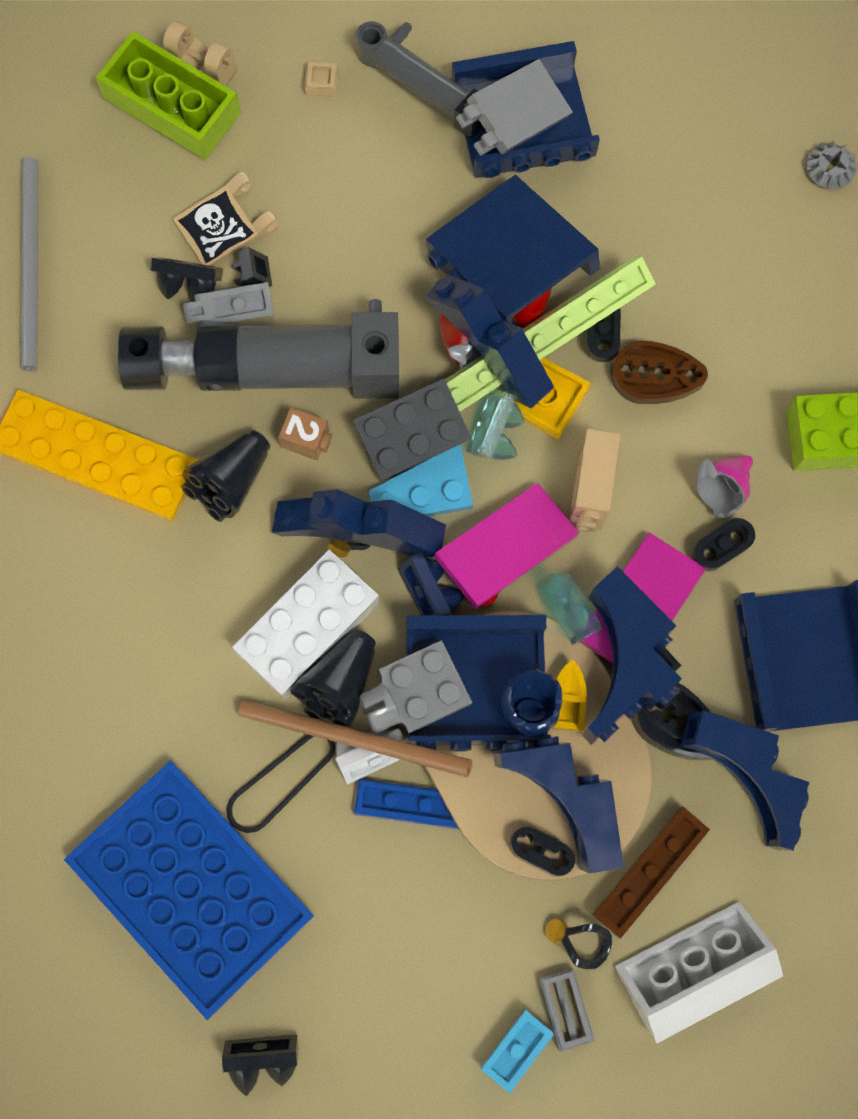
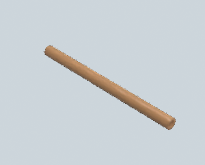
(356, 738)

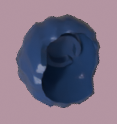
(531, 701)

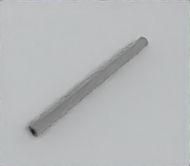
(29, 265)

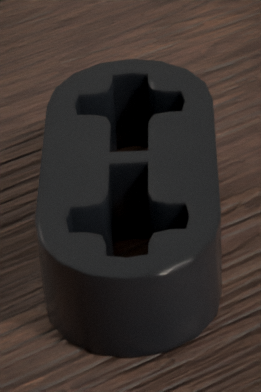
(537, 859)

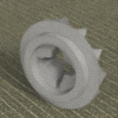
(840, 174)

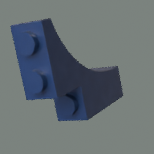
(498, 341)
(750, 757)
(585, 804)

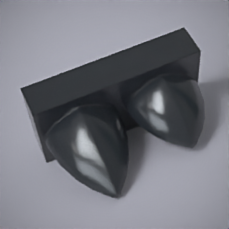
(173, 272)
(247, 1056)

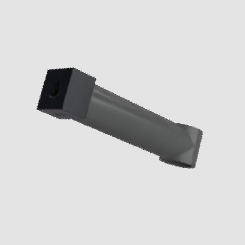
(388, 54)

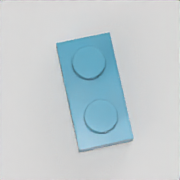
(517, 1051)

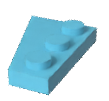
(430, 487)

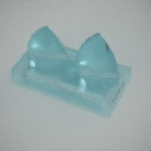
(497, 414)
(570, 608)

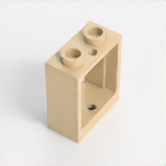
(594, 479)

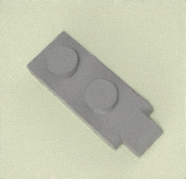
(230, 305)

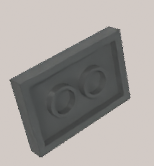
(412, 429)

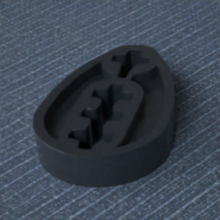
(663, 733)

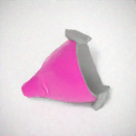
(724, 484)

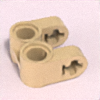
(215, 62)

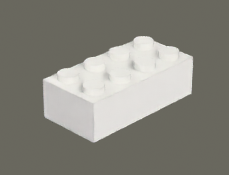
(306, 623)

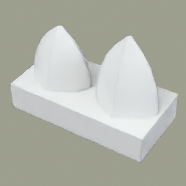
(358, 763)

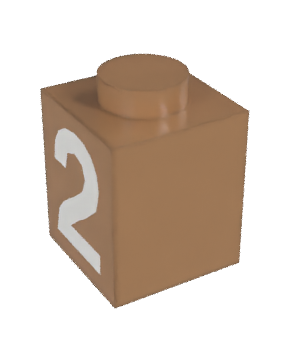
(305, 434)

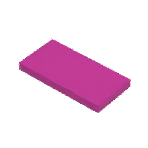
(506, 545)
(662, 575)

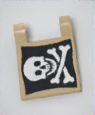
(219, 225)

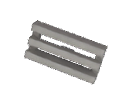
(557, 979)

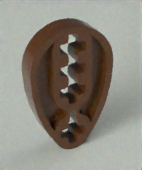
(652, 356)

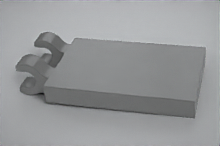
(515, 108)

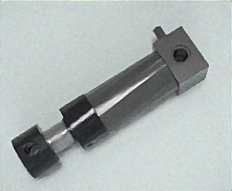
(270, 356)

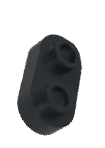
(605, 333)
(722, 545)

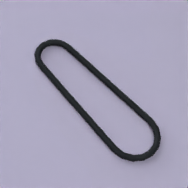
(289, 797)

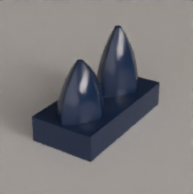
(421, 580)

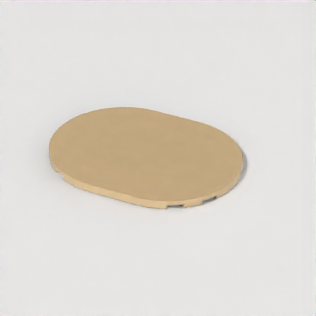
(499, 801)

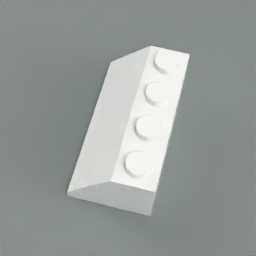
(699, 971)

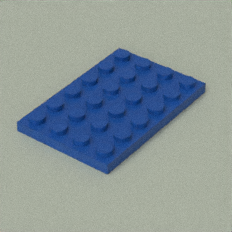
(189, 889)

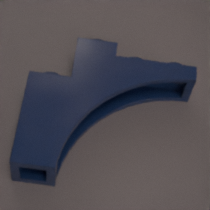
(351, 519)
(637, 636)

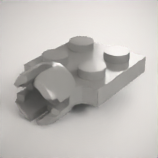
(416, 691)

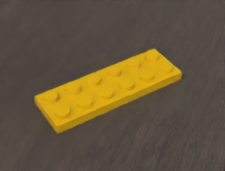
(94, 455)

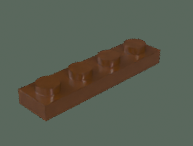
(650, 872)

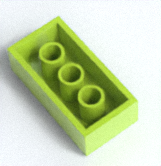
(168, 95)
(823, 431)

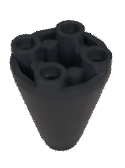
(226, 475)
(337, 679)

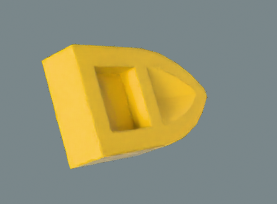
(574, 699)

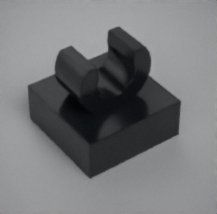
(254, 268)

